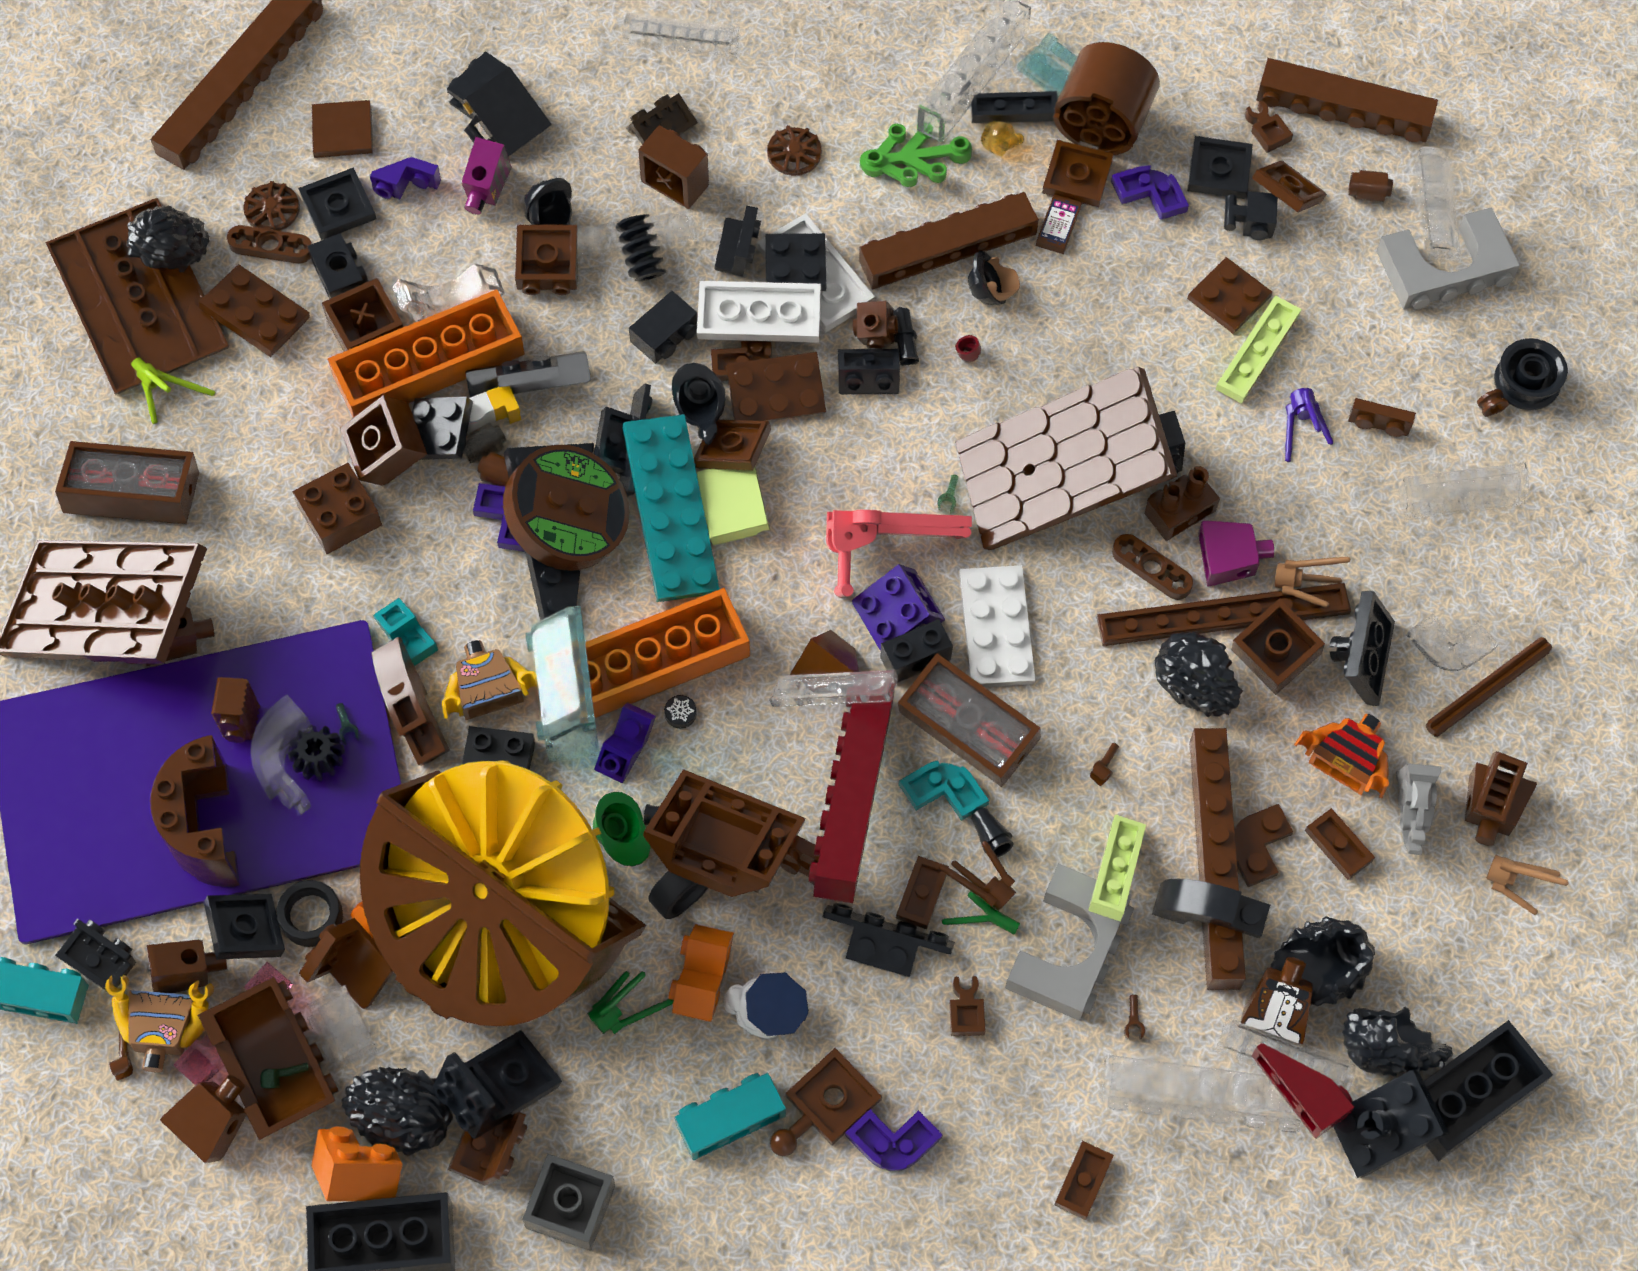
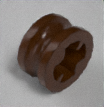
(1492, 402)

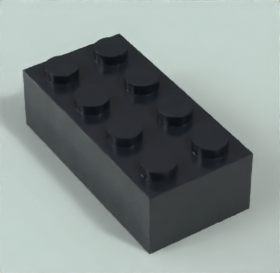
(1484, 1085)
(382, 1234)

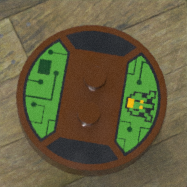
(566, 507)

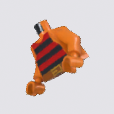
(1350, 753)

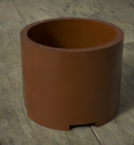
(1106, 97)

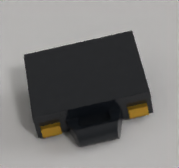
(505, 112)

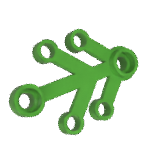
(958, 151)

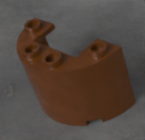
(187, 776)
(262, 1033)

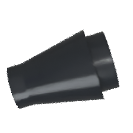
(992, 831)

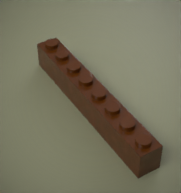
(233, 79)
(1216, 851)

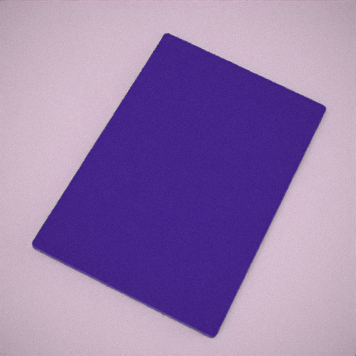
(87, 757)

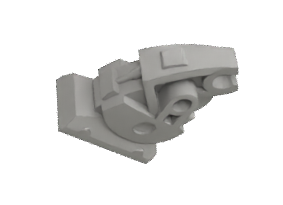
(1416, 803)

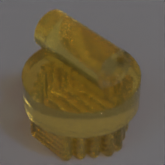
(1000, 137)

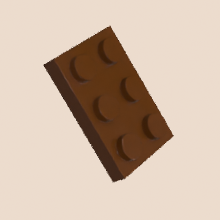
(254, 310)
(776, 388)

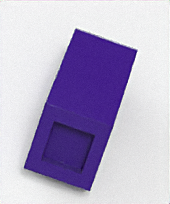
(394, 178)
(626, 743)

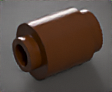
(1370, 185)
(493, 469)

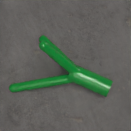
(992, 916)

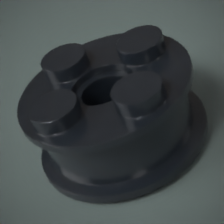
(1525, 390)

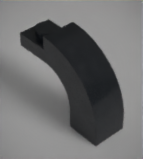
(1206, 902)

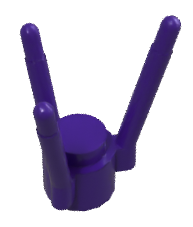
(1304, 407)

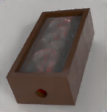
(127, 482)
(969, 720)

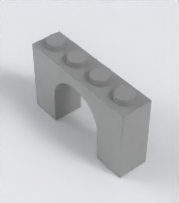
(1420, 283)
(1069, 987)

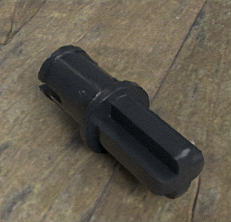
(905, 337)

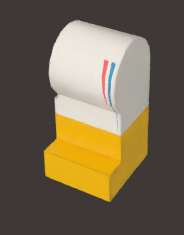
(493, 406)

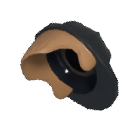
(991, 281)

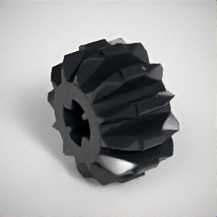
(304, 756)

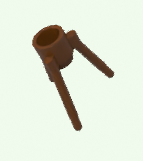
(995, 892)

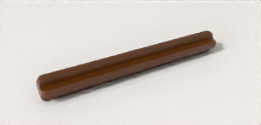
(1488, 686)

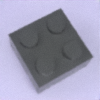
(569, 1202)

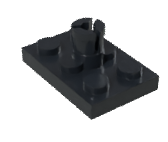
(1366, 648)
(1390, 1124)

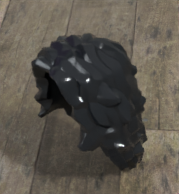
(167, 238)
(1198, 673)
(1334, 955)
(1390, 1043)
(397, 1109)

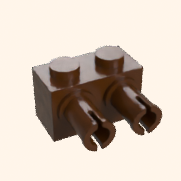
(1182, 503)

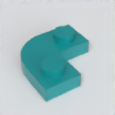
(948, 780)

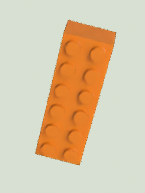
(428, 353)
(665, 651)

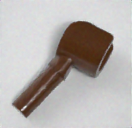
(1100, 771)
(1134, 1018)
(122, 1067)

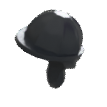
(549, 203)
(700, 397)

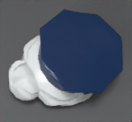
(768, 1005)

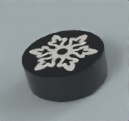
(680, 711)

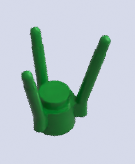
(606, 1013)

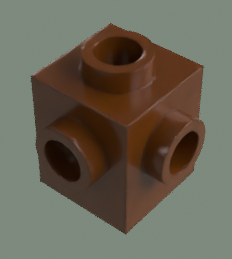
(875, 324)

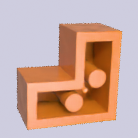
(353, 1170)

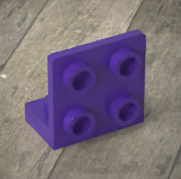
(896, 605)

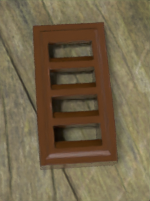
(1507, 762)

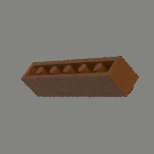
(1347, 100)
(948, 240)

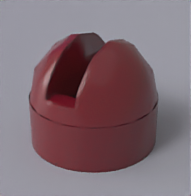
(971, 344)

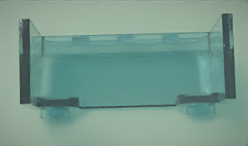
(564, 686)

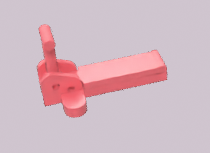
(859, 527)

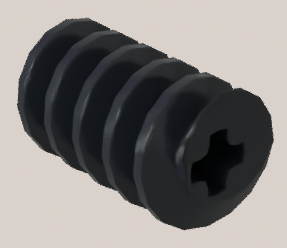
(639, 248)

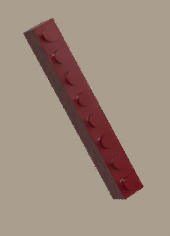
(850, 801)

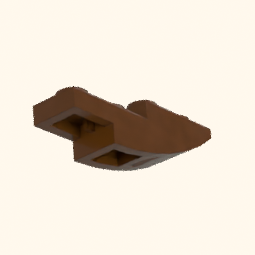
(406, 701)

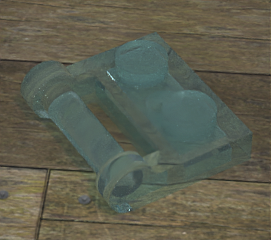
(1043, 69)

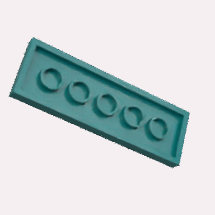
(670, 508)

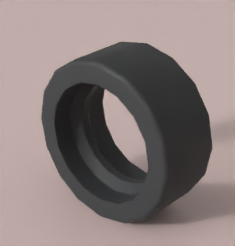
(297, 892)
(674, 895)

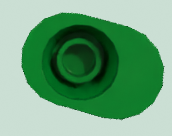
(621, 829)

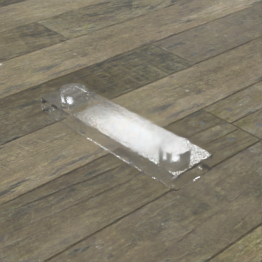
(605, 238)
(834, 688)

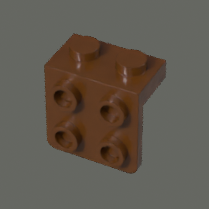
(351, 959)
(489, 1155)

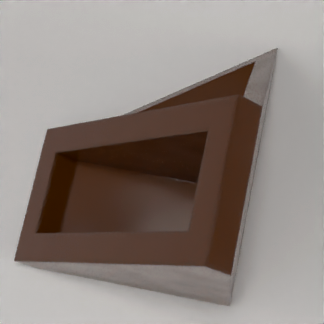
(826, 655)

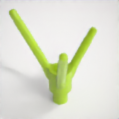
(152, 378)

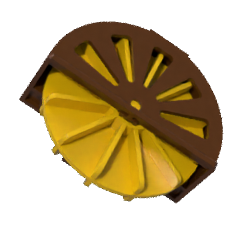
(490, 893)

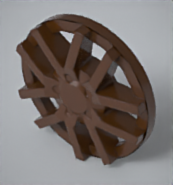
(794, 150)
(271, 206)

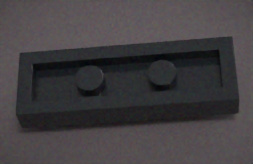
(1013, 107)

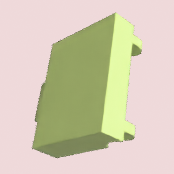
(732, 504)

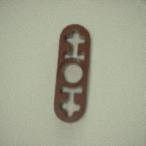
(246, 247)
(1150, 554)

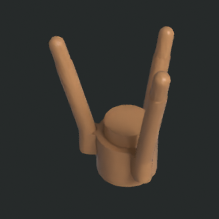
(1291, 576)
(1506, 870)

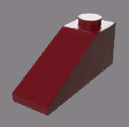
(1307, 1091)

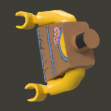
(486, 683)
(158, 1021)

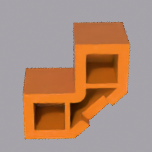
(700, 981)

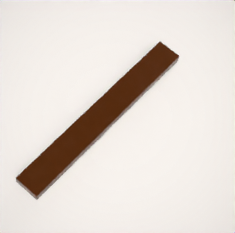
(1214, 614)

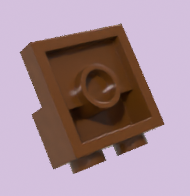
(546, 258)

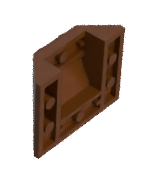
(721, 835)

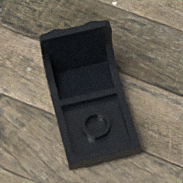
(494, 1083)

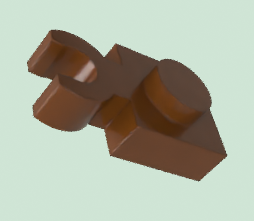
(1268, 130)
(967, 1013)

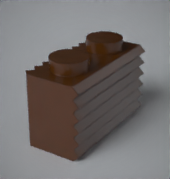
(235, 709)

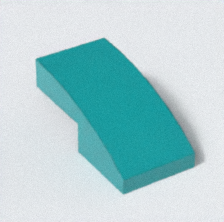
(399, 621)

